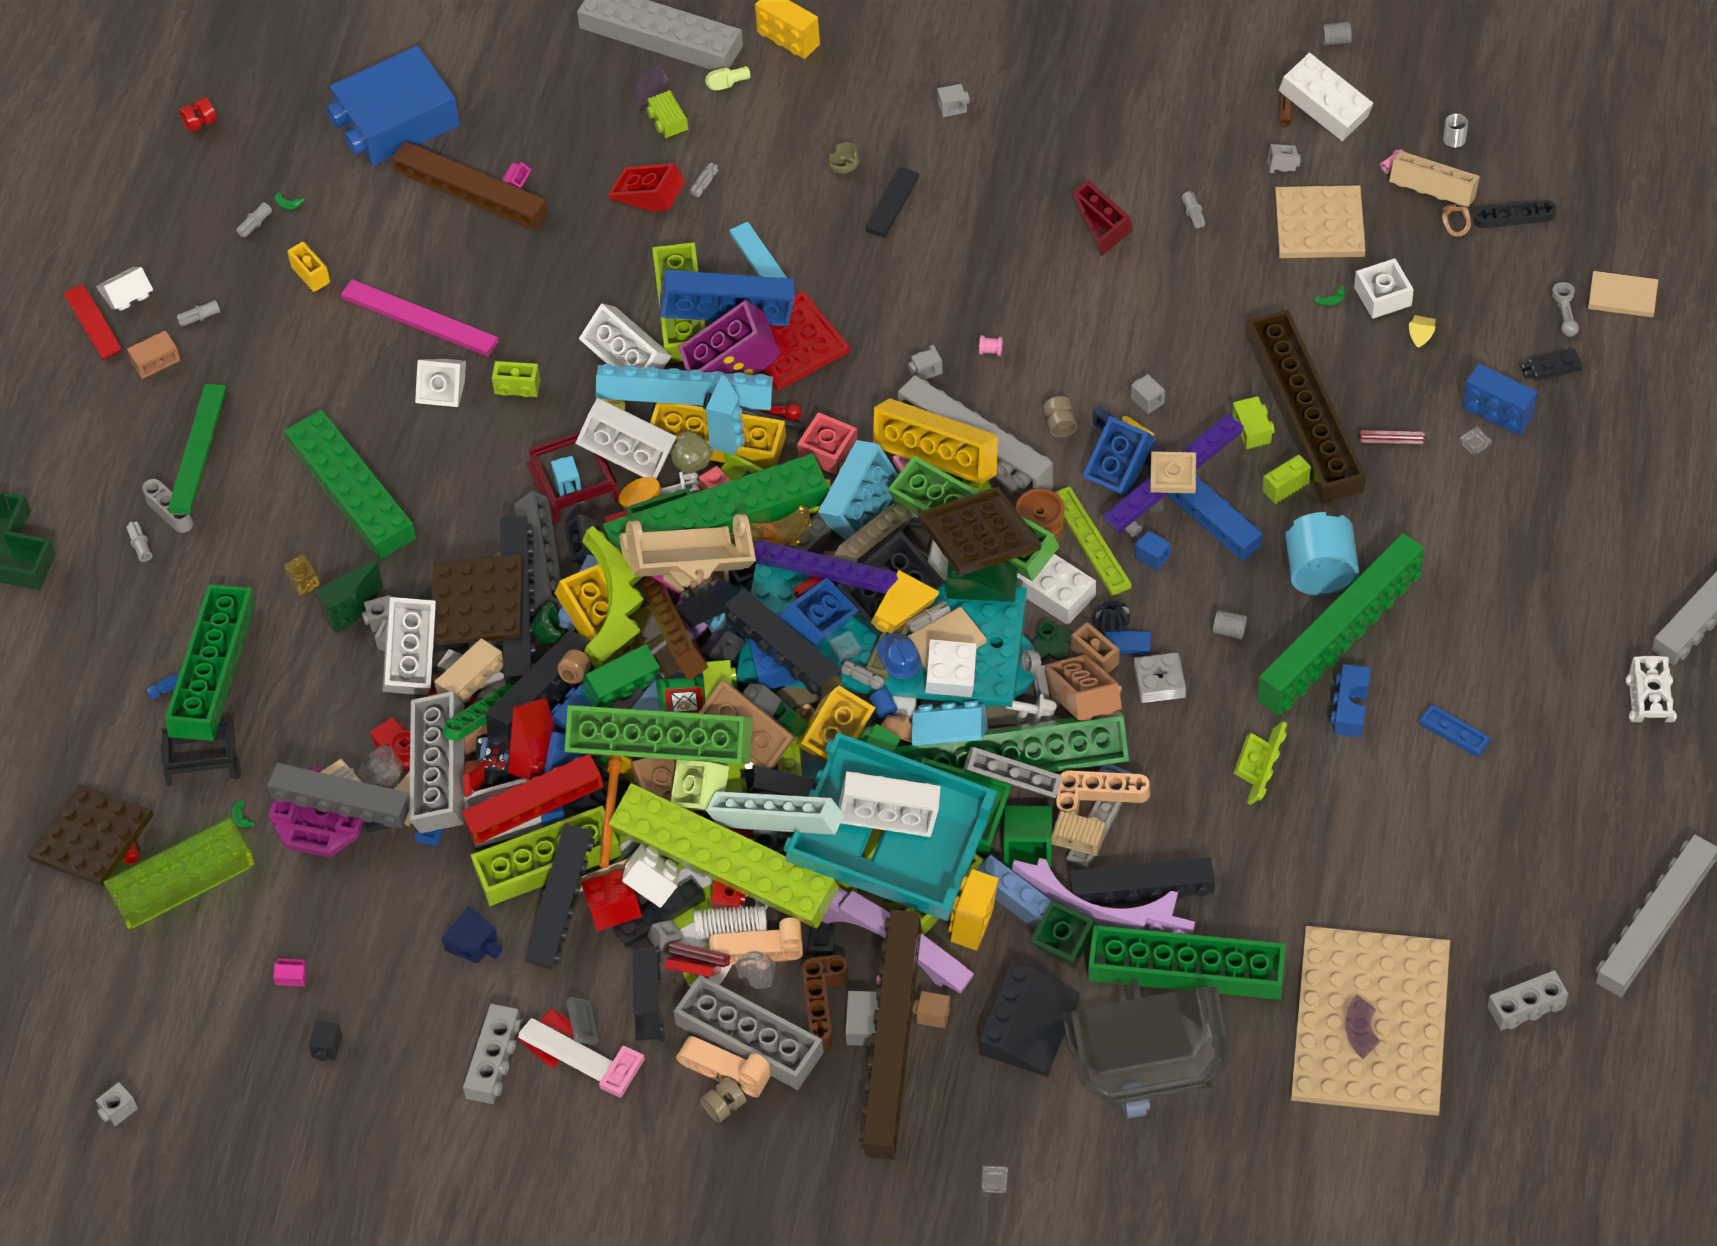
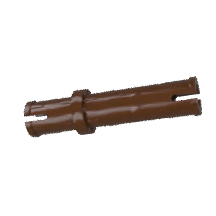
(1286, 106)

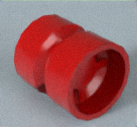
(204, 111)
(401, 745)

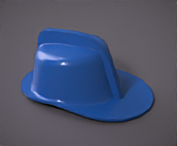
(899, 656)

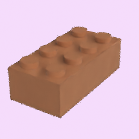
(1083, 687)

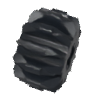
(1110, 616)

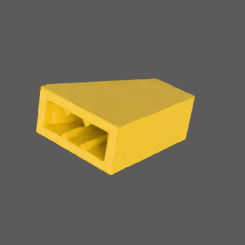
(903, 602)

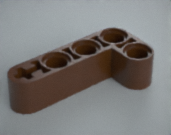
(817, 984)

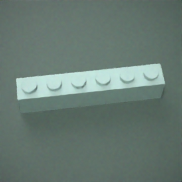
(775, 812)

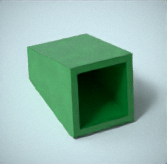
(1027, 834)

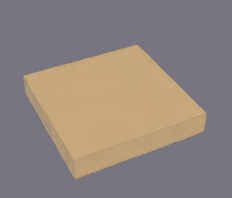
(1173, 472)

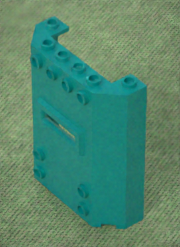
(905, 866)

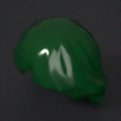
(546, 625)

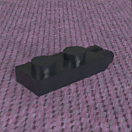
(1552, 365)

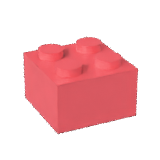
(828, 441)

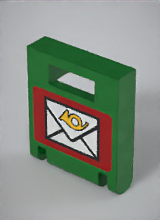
(681, 695)

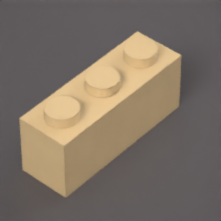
(471, 671)

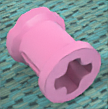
(990, 345)

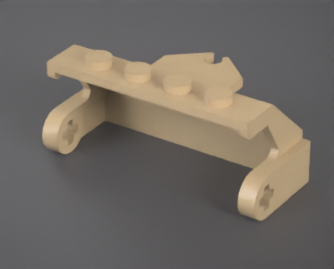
(687, 555)

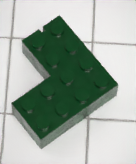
(22, 556)

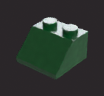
(1063, 933)

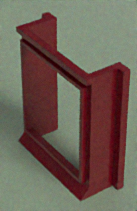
(576, 497)

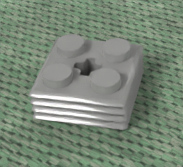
(1147, 675)

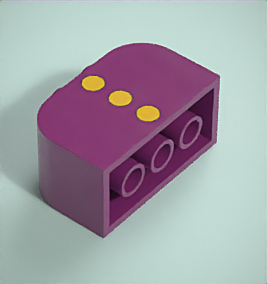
(733, 343)

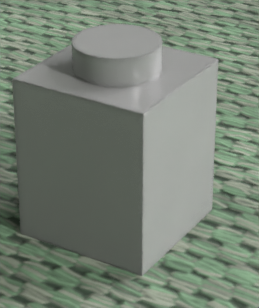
(1147, 393)

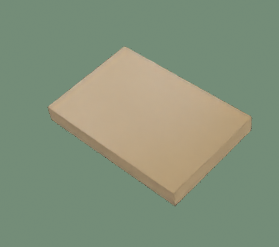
(1623, 294)
(952, 627)

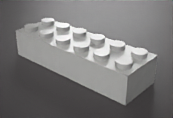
(435, 764)
(746, 1029)

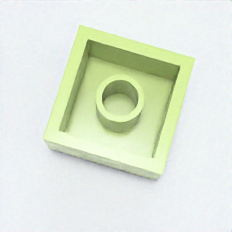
(696, 783)

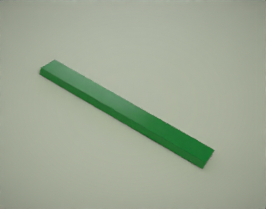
(197, 449)

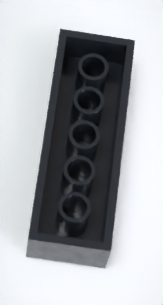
(537, 683)

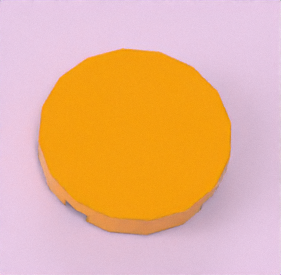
(639, 491)

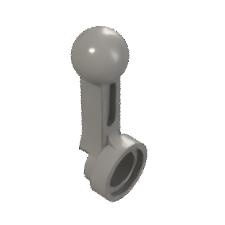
(1569, 326)
(1032, 664)

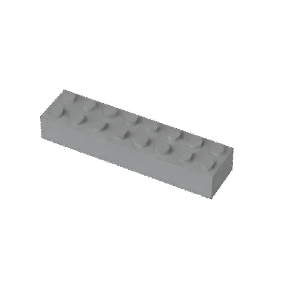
(663, 31)
(1017, 463)

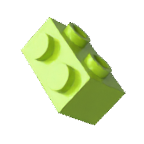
(516, 379)

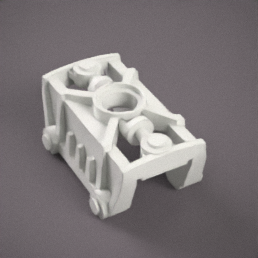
(1640, 691)

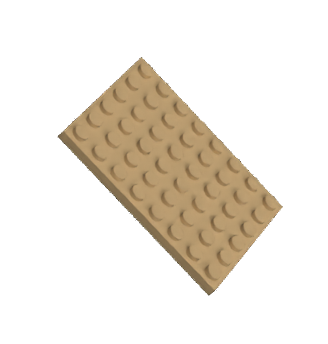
(1408, 989)

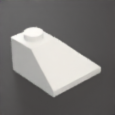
(440, 381)

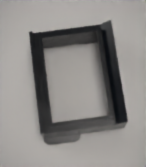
(223, 732)
(645, 993)

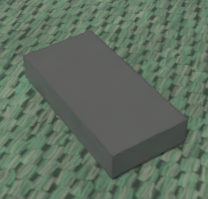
(582, 1021)

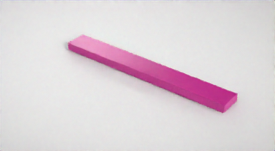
(419, 318)

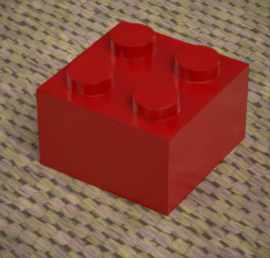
(610, 900)

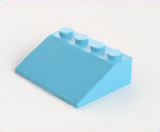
(859, 490)

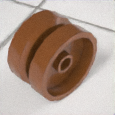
(1043, 509)

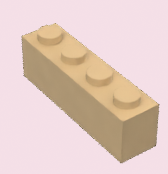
(1434, 179)

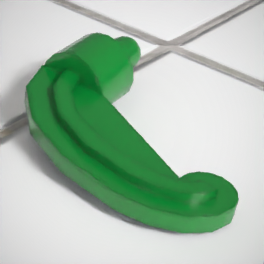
(286, 204)
(1332, 300)
(238, 817)

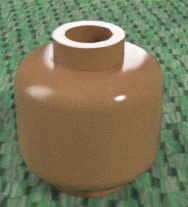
(574, 666)

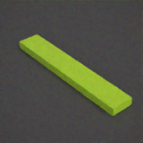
(1093, 544)

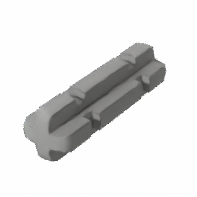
(704, 179)
(862, 675)

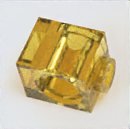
(301, 567)

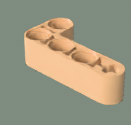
(1103, 792)
(778, 944)
(719, 1064)

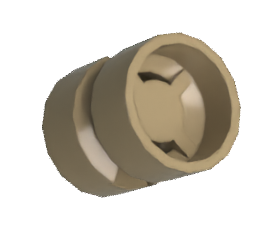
(1060, 416)
(719, 1107)

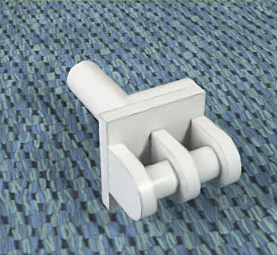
(687, 480)
(1042, 710)

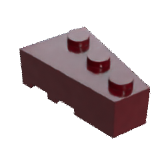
(1101, 216)

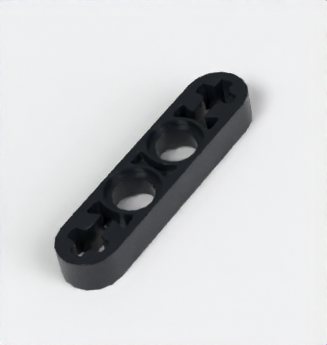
(1514, 212)

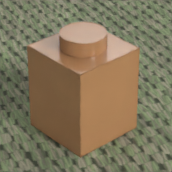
(932, 1009)

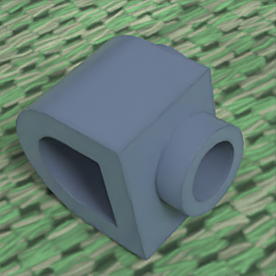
(1136, 1108)

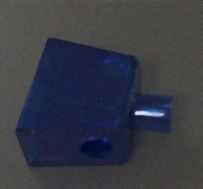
(471, 937)

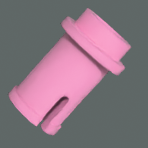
(1389, 162)

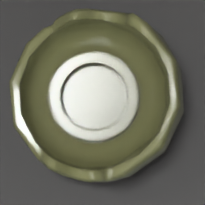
(845, 158)

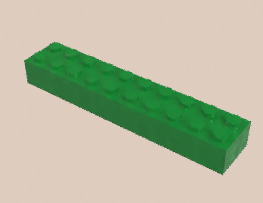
(760, 495)
(1341, 625)
(1045, 745)

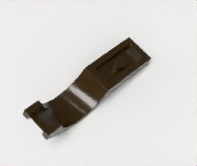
(656, 642)

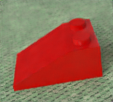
(648, 186)
(530, 738)

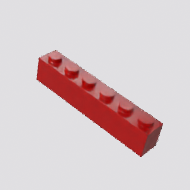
(532, 799)

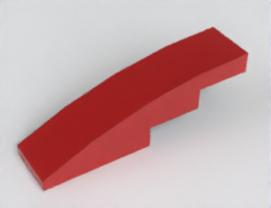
(92, 322)

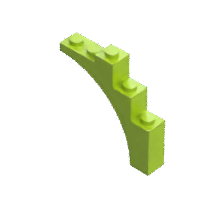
(623, 601)

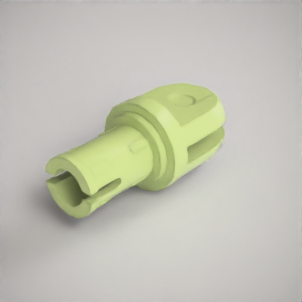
(725, 78)

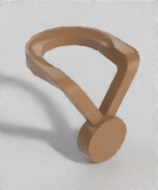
(1450, 208)

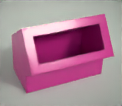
(517, 174)
(290, 972)

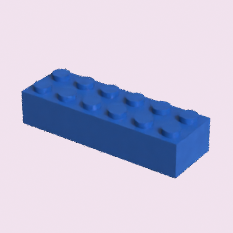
(715, 294)

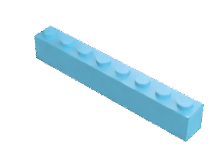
(678, 386)

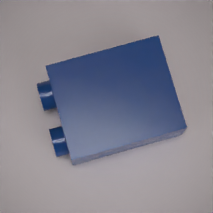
(392, 105)

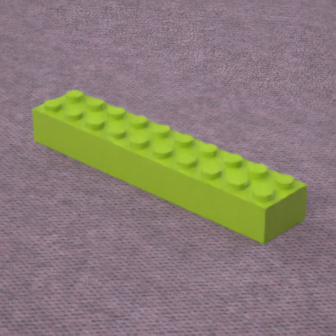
(723, 855)

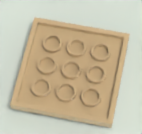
(1320, 221)

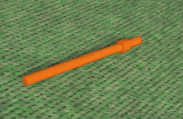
(614, 769)

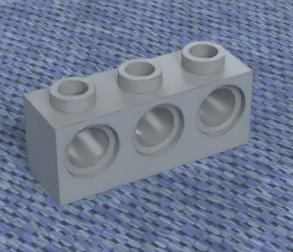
(1531, 990)

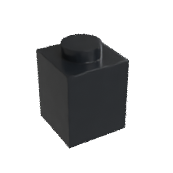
(325, 1040)

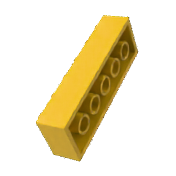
(762, 435)
(936, 440)
(586, 603)

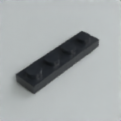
(679, 902)

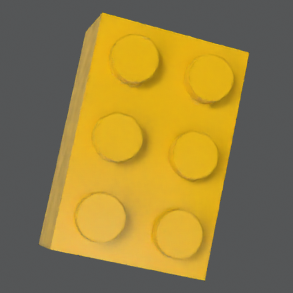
(788, 26)
(836, 713)
(973, 909)

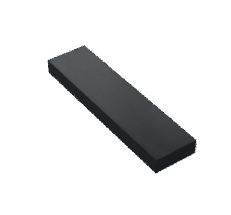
(892, 202)

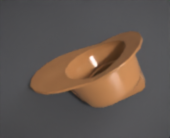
(899, 726)

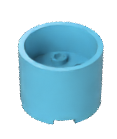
(1322, 554)

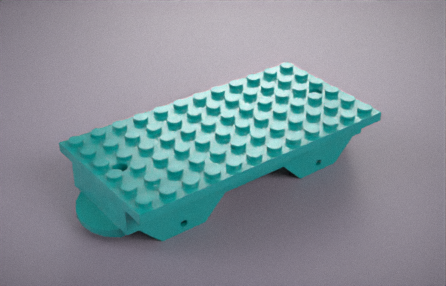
(997, 662)

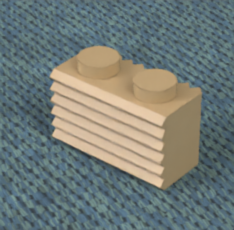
(1078, 833)

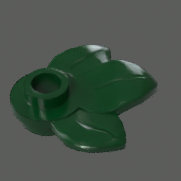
(1052, 644)

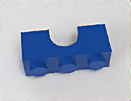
(1350, 716)

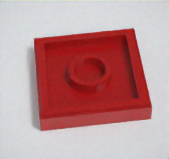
(691, 966)

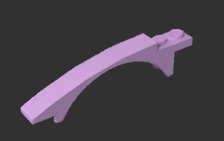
(1150, 917)
(934, 960)

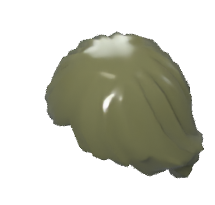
(690, 453)

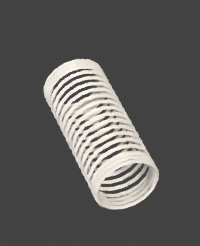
(750, 926)

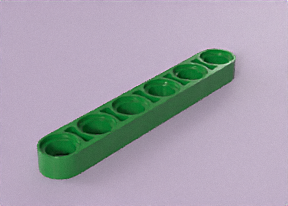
(472, 717)

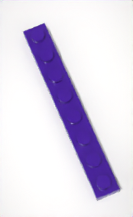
(1143, 499)
(824, 566)

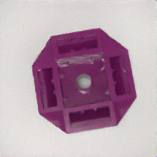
(309, 831)

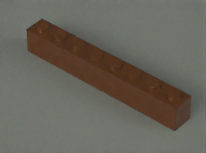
(470, 185)
(674, 627)

